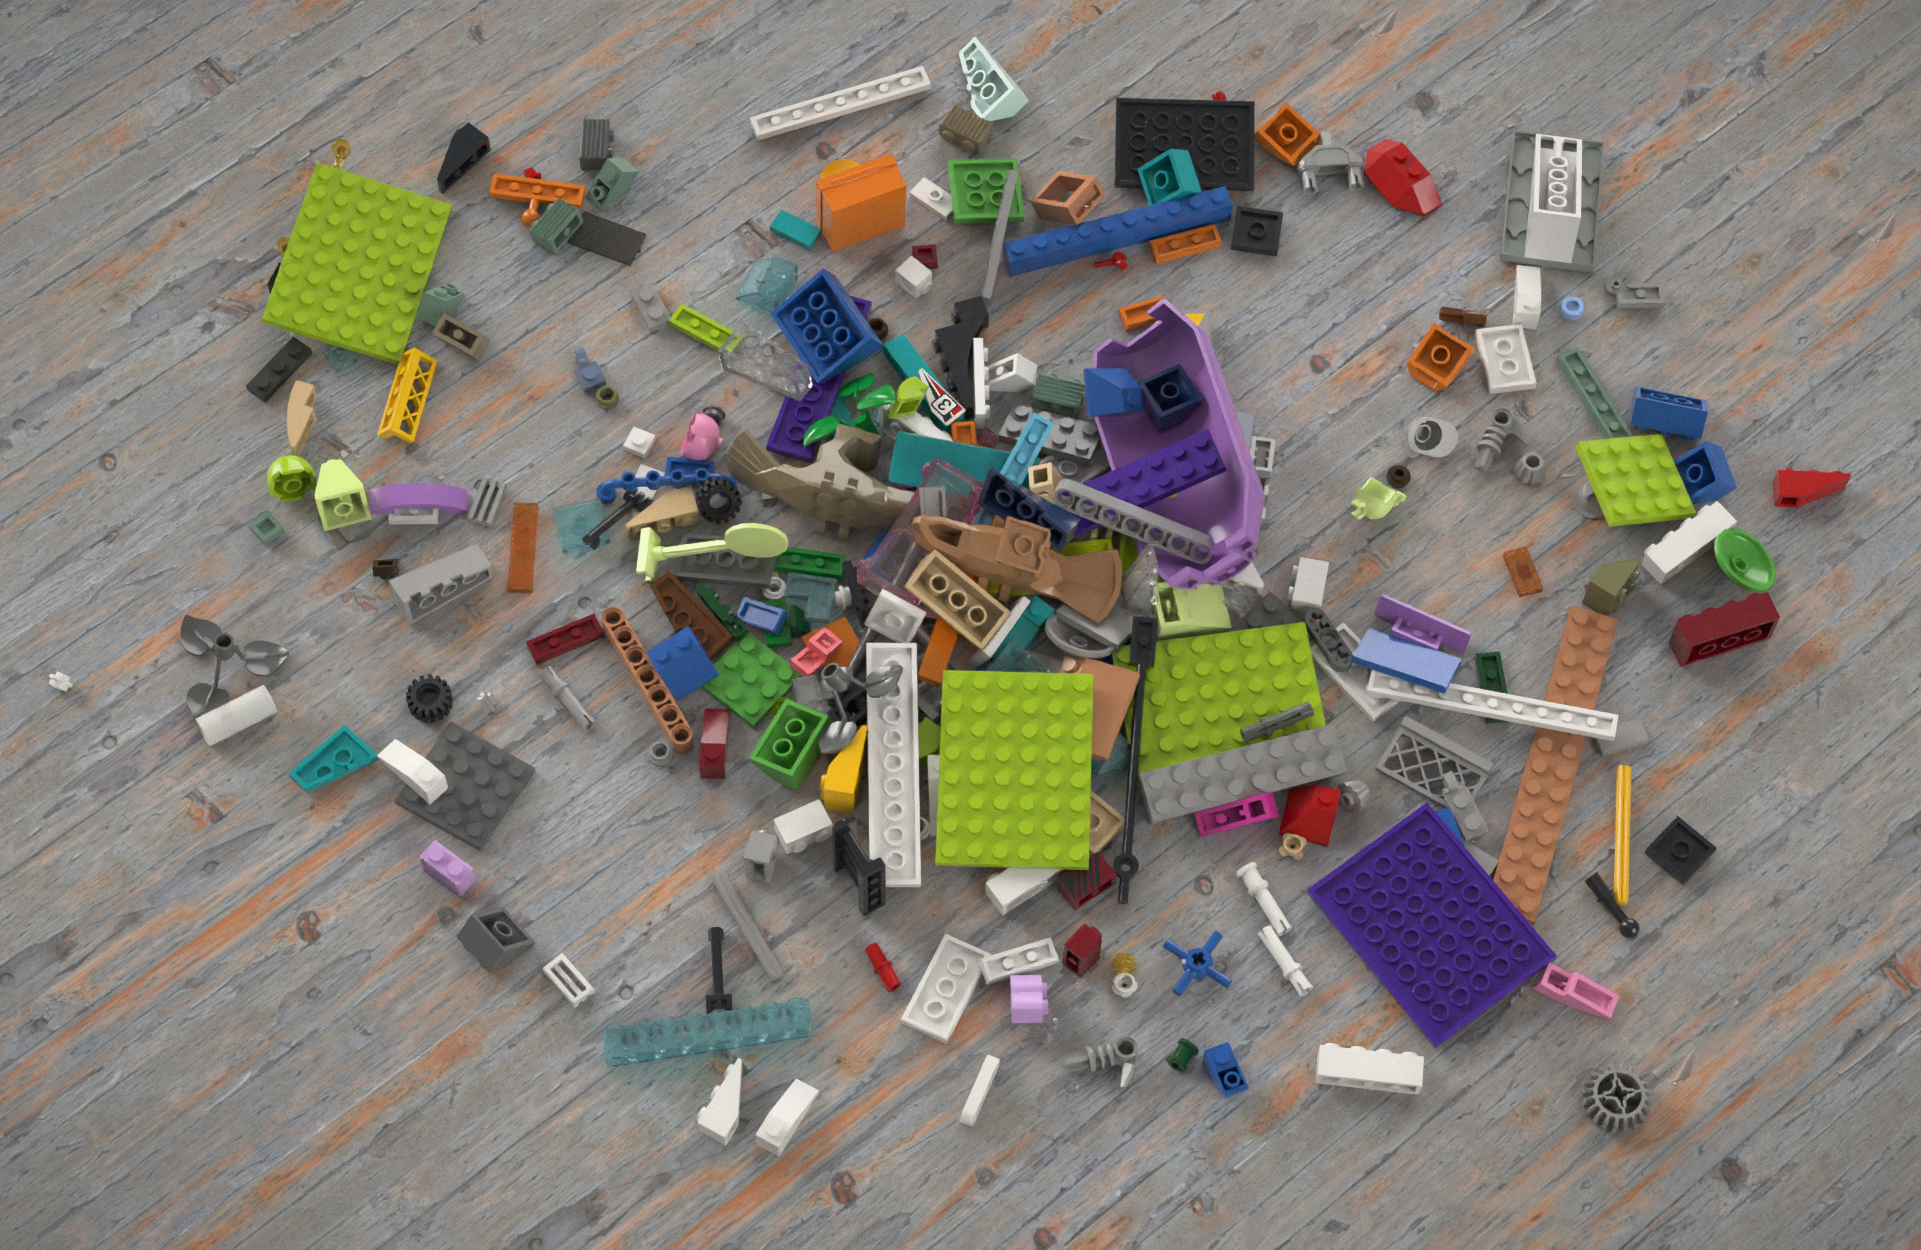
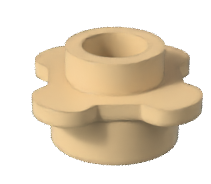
(1292, 839)

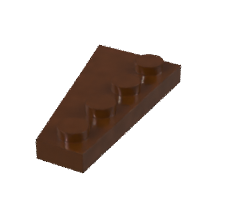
(685, 610)

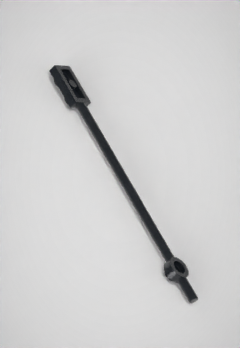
(1142, 656)

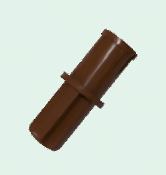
(1463, 316)

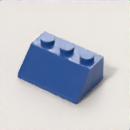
(1668, 413)

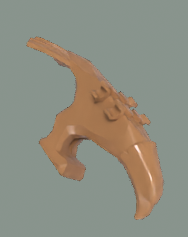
(1022, 561)

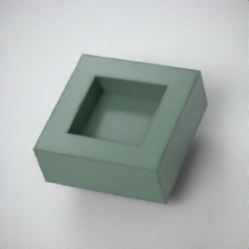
(266, 528)

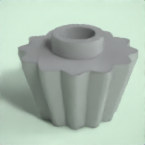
(1530, 468)
(1353, 795)

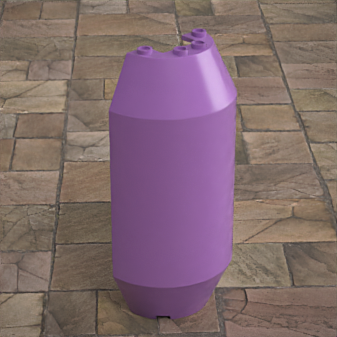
(1223, 506)

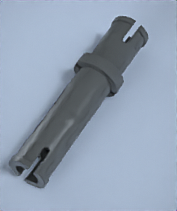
(1300, 713)

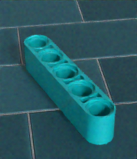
(907, 364)

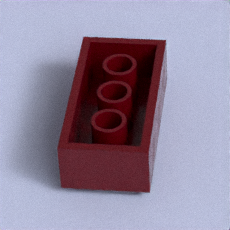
(1724, 629)

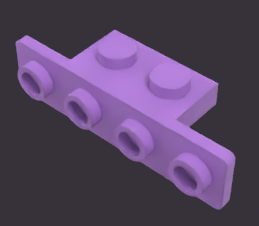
(1420, 626)

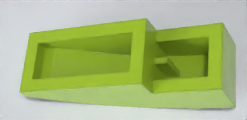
(908, 397)

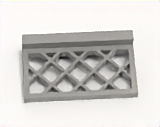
(1440, 746)

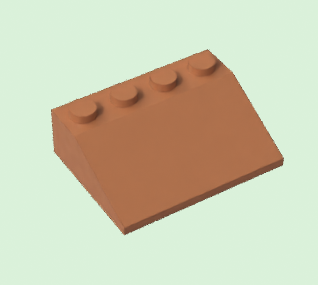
(1111, 698)

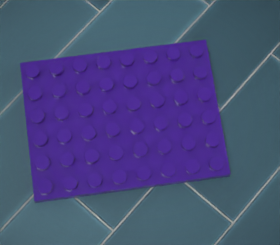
(1431, 925)

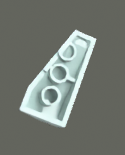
(991, 88)

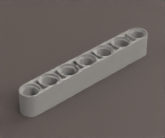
(1141, 531)

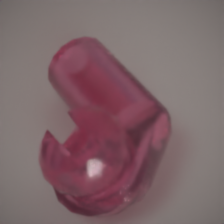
(986, 437)

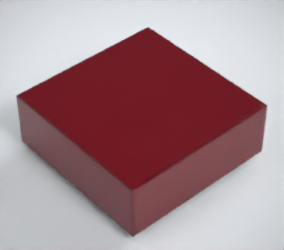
(926, 255)

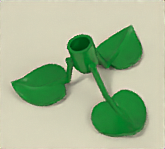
(878, 397)

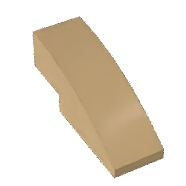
(300, 415)

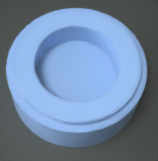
(1571, 308)

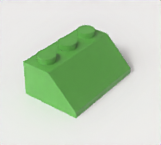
(790, 744)

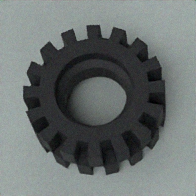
(712, 488)
(431, 711)

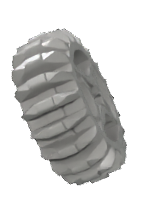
(1636, 1092)

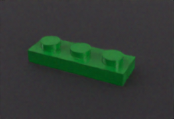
(810, 563)

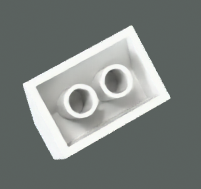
(912, 424)

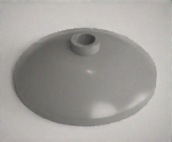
(1074, 641)

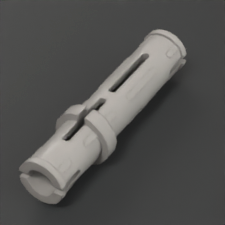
(561, 690)

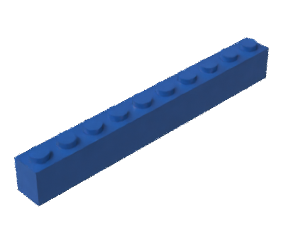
(1117, 231)

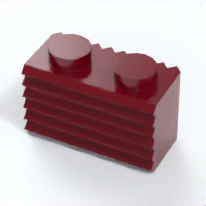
(1082, 950)

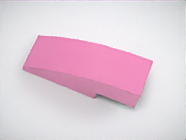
(1575, 991)

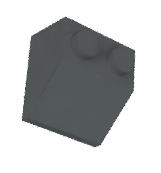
(494, 938)

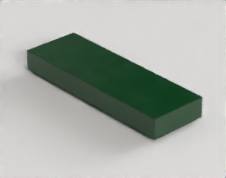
(1490, 675)

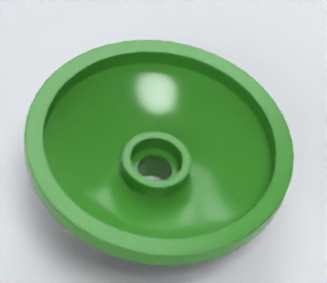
(1744, 560)

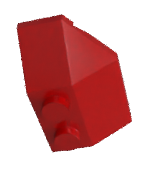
(1401, 178)

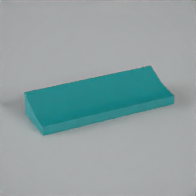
(915, 450)

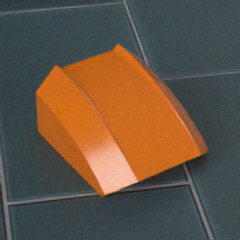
(1287, 136)
(1439, 358)

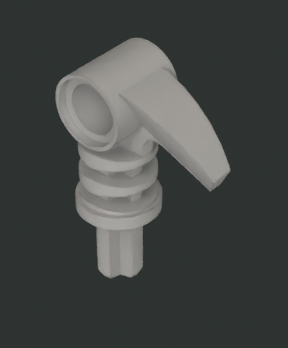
(1496, 434)
(1109, 1055)

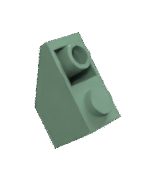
(611, 182)
(439, 301)

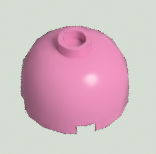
(701, 438)

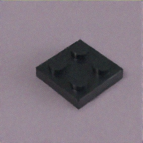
(1257, 231)
(1680, 850)

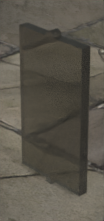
(608, 239)

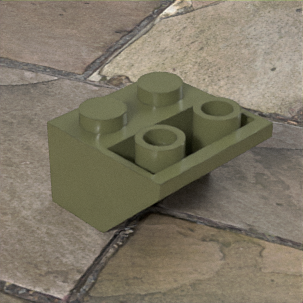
(1610, 585)

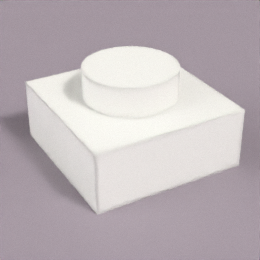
(639, 442)

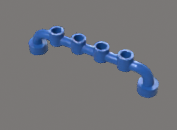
(653, 480)

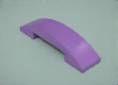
(417, 496)

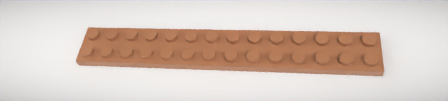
(1553, 763)

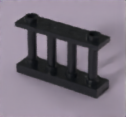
(865, 872)

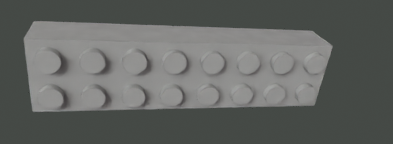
(1242, 773)

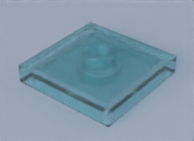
(576, 521)

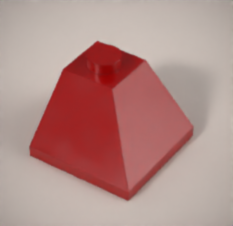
(1310, 813)

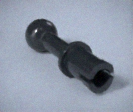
(1628, 926)

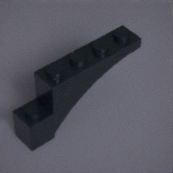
(956, 347)

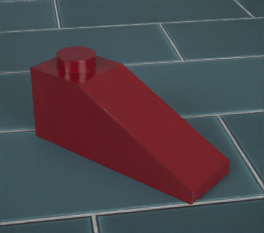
(714, 743)

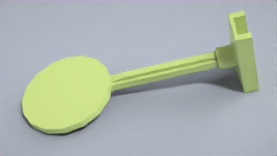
(746, 539)

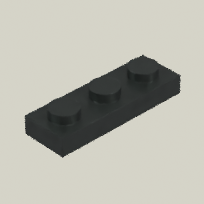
(279, 369)

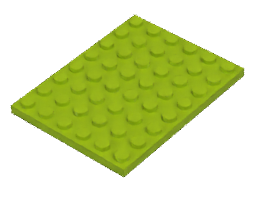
(357, 264)
(1217, 685)
(1015, 770)

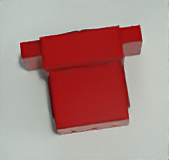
(530, 173)

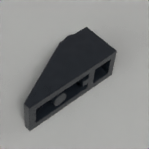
(464, 151)

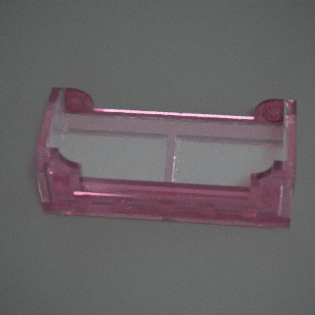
(898, 552)

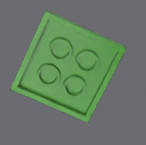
(978, 189)
(750, 680)

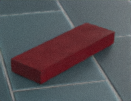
(565, 639)

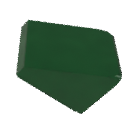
(798, 625)

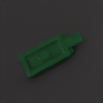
(721, 612)

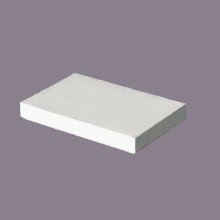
(1505, 359)
(986, 653)

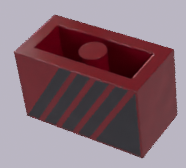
(1084, 885)

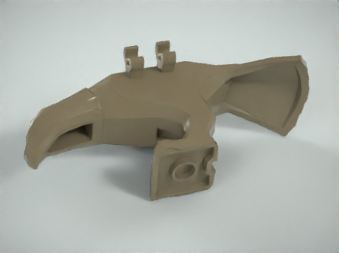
(828, 488)

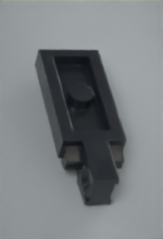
(858, 596)

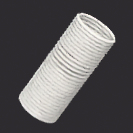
(245, 711)

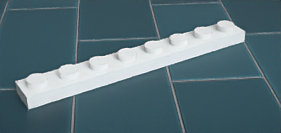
(840, 103)

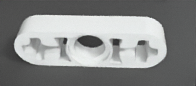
(979, 1090)

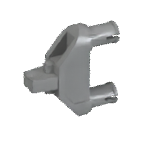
(1327, 160)

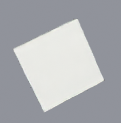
(895, 617)

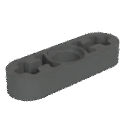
(1328, 650)

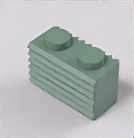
(556, 225)
(1058, 395)

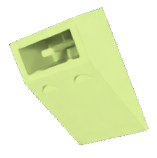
(1190, 611)

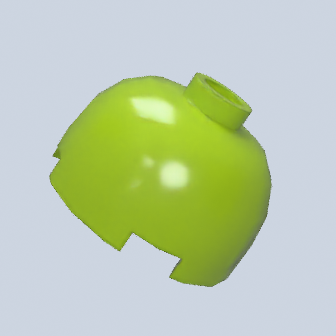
(290, 478)

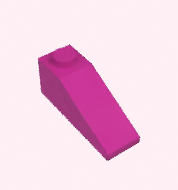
(1236, 814)

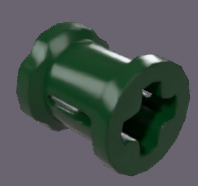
(1182, 1055)

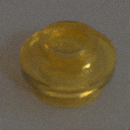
(1124, 963)

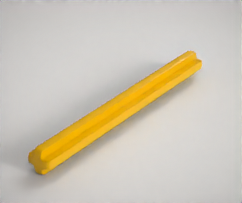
(1622, 834)

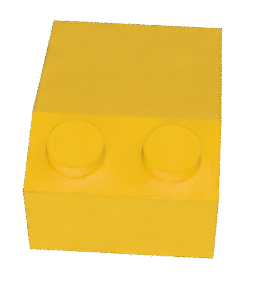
(844, 775)

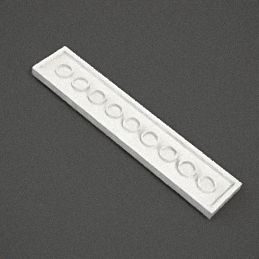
(894, 767)

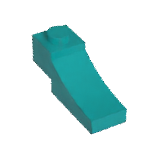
(1028, 625)

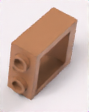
(1085, 189)

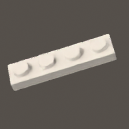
(981, 391)

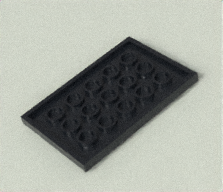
(1211, 130)

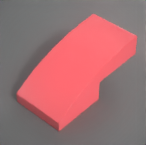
(817, 653)

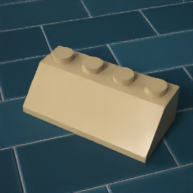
(957, 599)

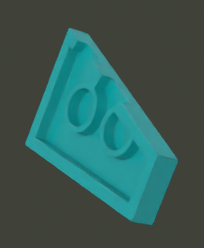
(332, 760)

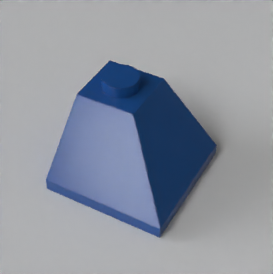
(1111, 393)

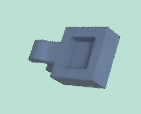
(588, 373)

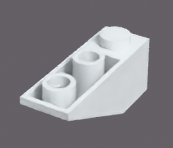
(723, 1112)

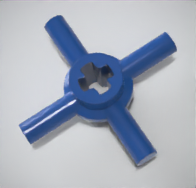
(1200, 971)

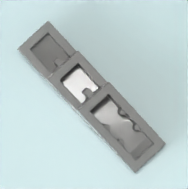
(1262, 454)

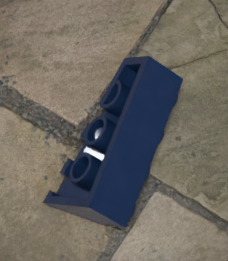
(1011, 499)

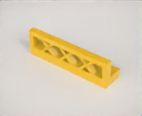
(400, 392)

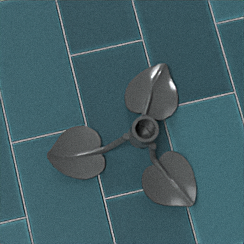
(203, 635)
(836, 679)

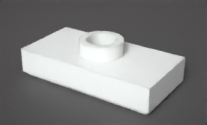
(933, 198)

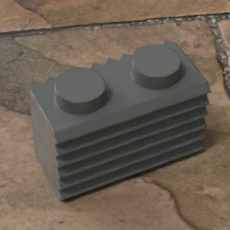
(595, 143)

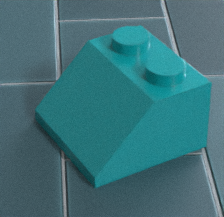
(1169, 177)

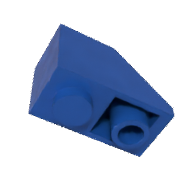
(1224, 1070)

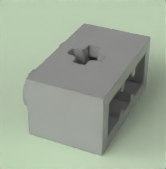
(761, 856)

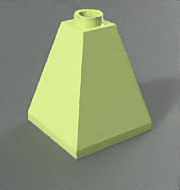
(340, 496)

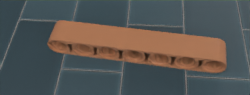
(648, 690)

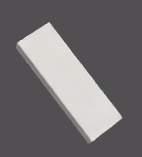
(1018, 961)

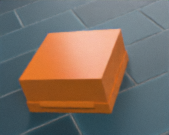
(861, 203)

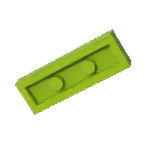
(699, 327)

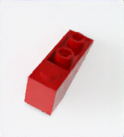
(1799, 488)

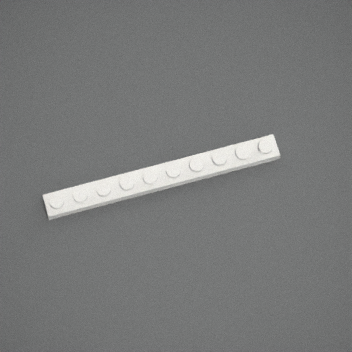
(1498, 706)

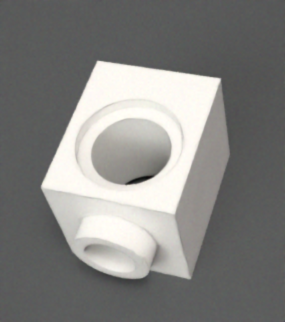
(913, 277)

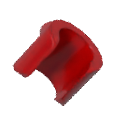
(1117, 259)

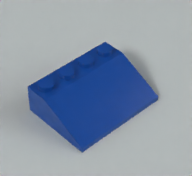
(826, 327)

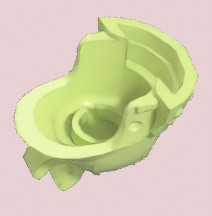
(1375, 500)

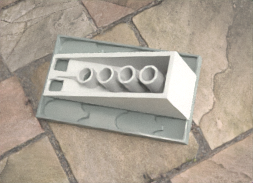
(1552, 201)

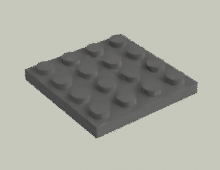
(480, 786)

